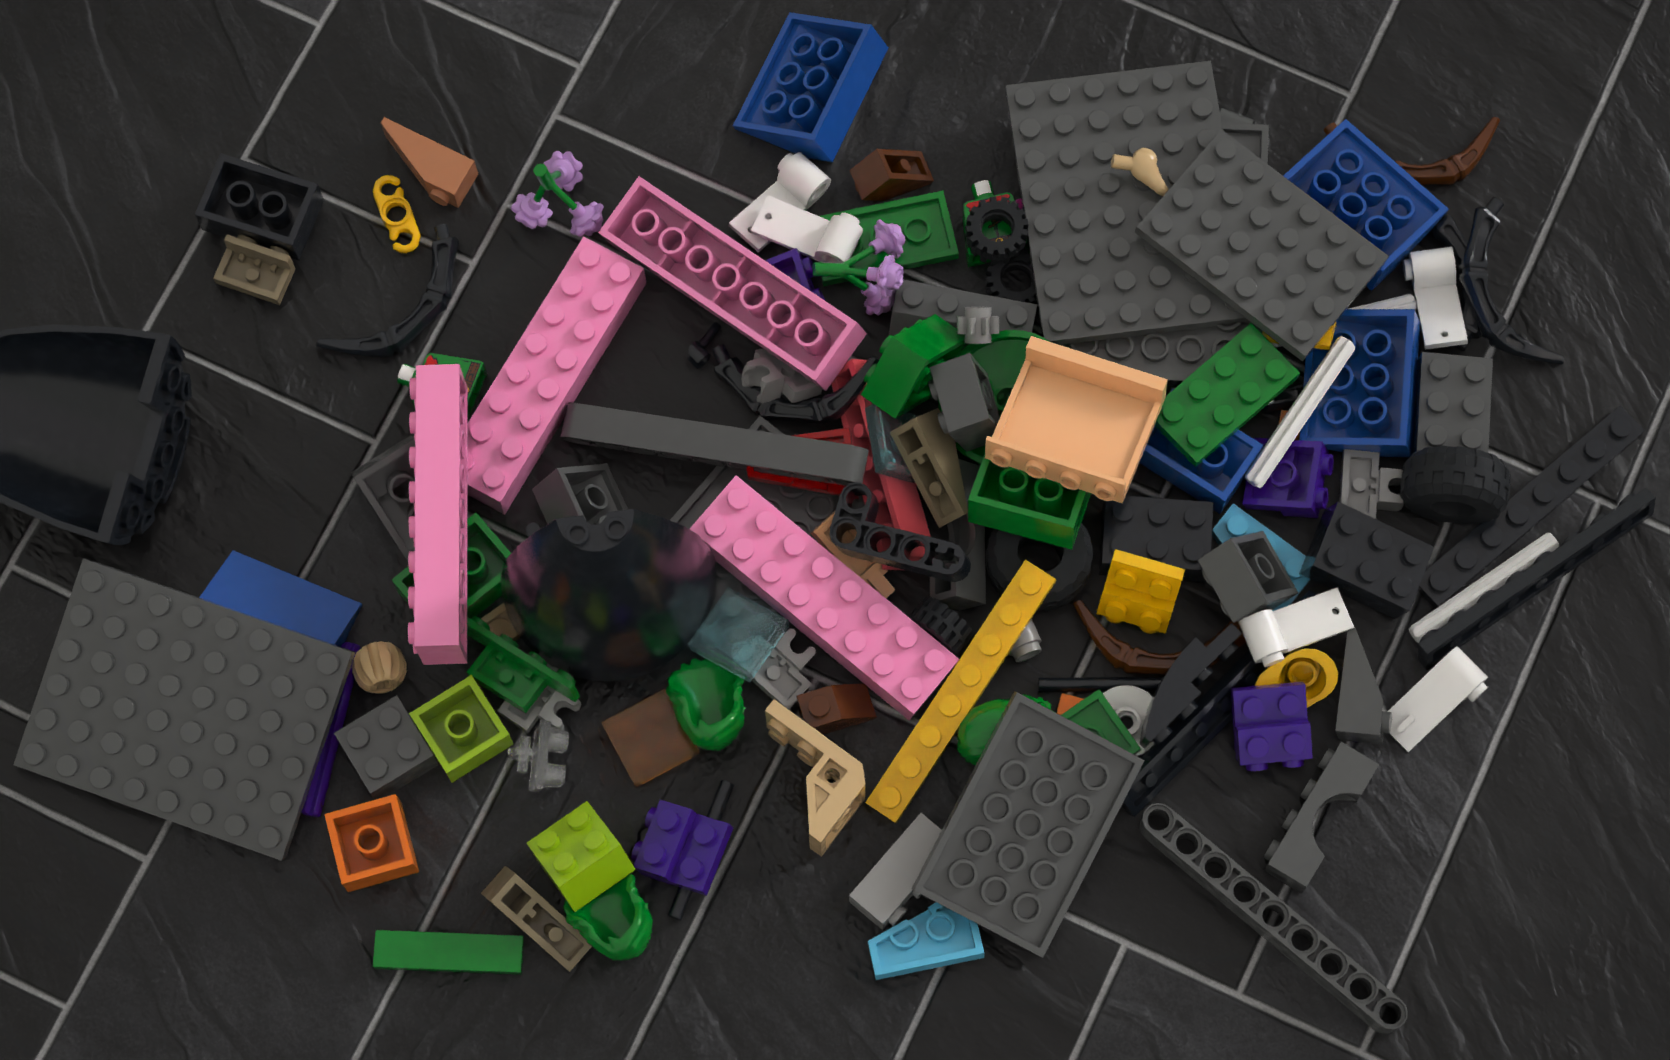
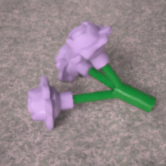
(554, 175)
(888, 274)

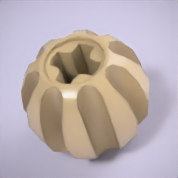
(379, 667)

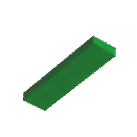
(448, 952)

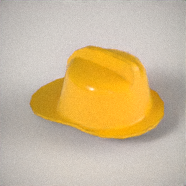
(1304, 665)

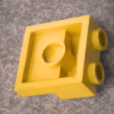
(1140, 592)

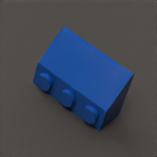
(1214, 477)

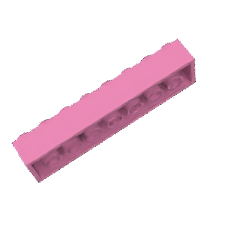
(733, 283)
(548, 370)
(440, 514)
(824, 598)

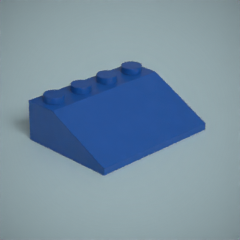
(812, 84)
(1368, 193)
(1376, 389)
(282, 599)

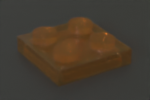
(649, 738)

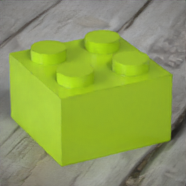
(461, 728)
(581, 856)

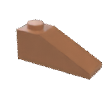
(440, 170)

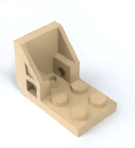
(828, 803)

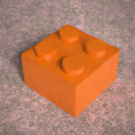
(371, 843)

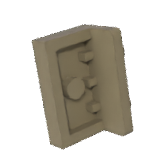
(255, 269)

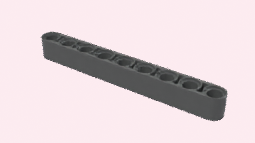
(714, 444)
(1278, 936)

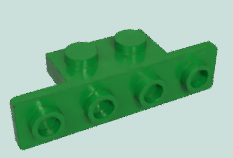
(513, 673)

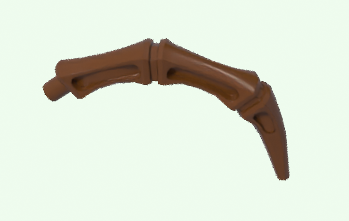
(1456, 166)
(1135, 659)

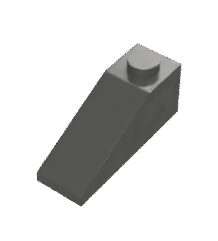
(1361, 706)

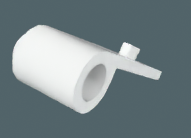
(797, 183)
(811, 234)
(1436, 296)
(1294, 626)
(1435, 697)

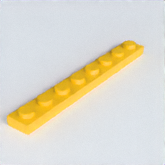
(961, 691)

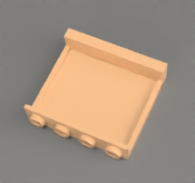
(1077, 420)

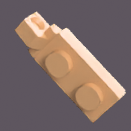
(867, 570)

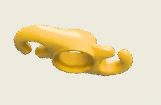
(407, 224)

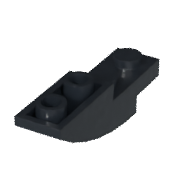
(1176, 692)

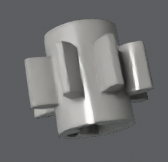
(978, 325)

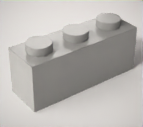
(891, 880)

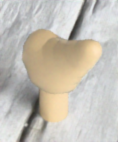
(1143, 167)

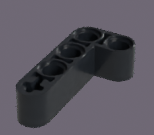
(901, 541)

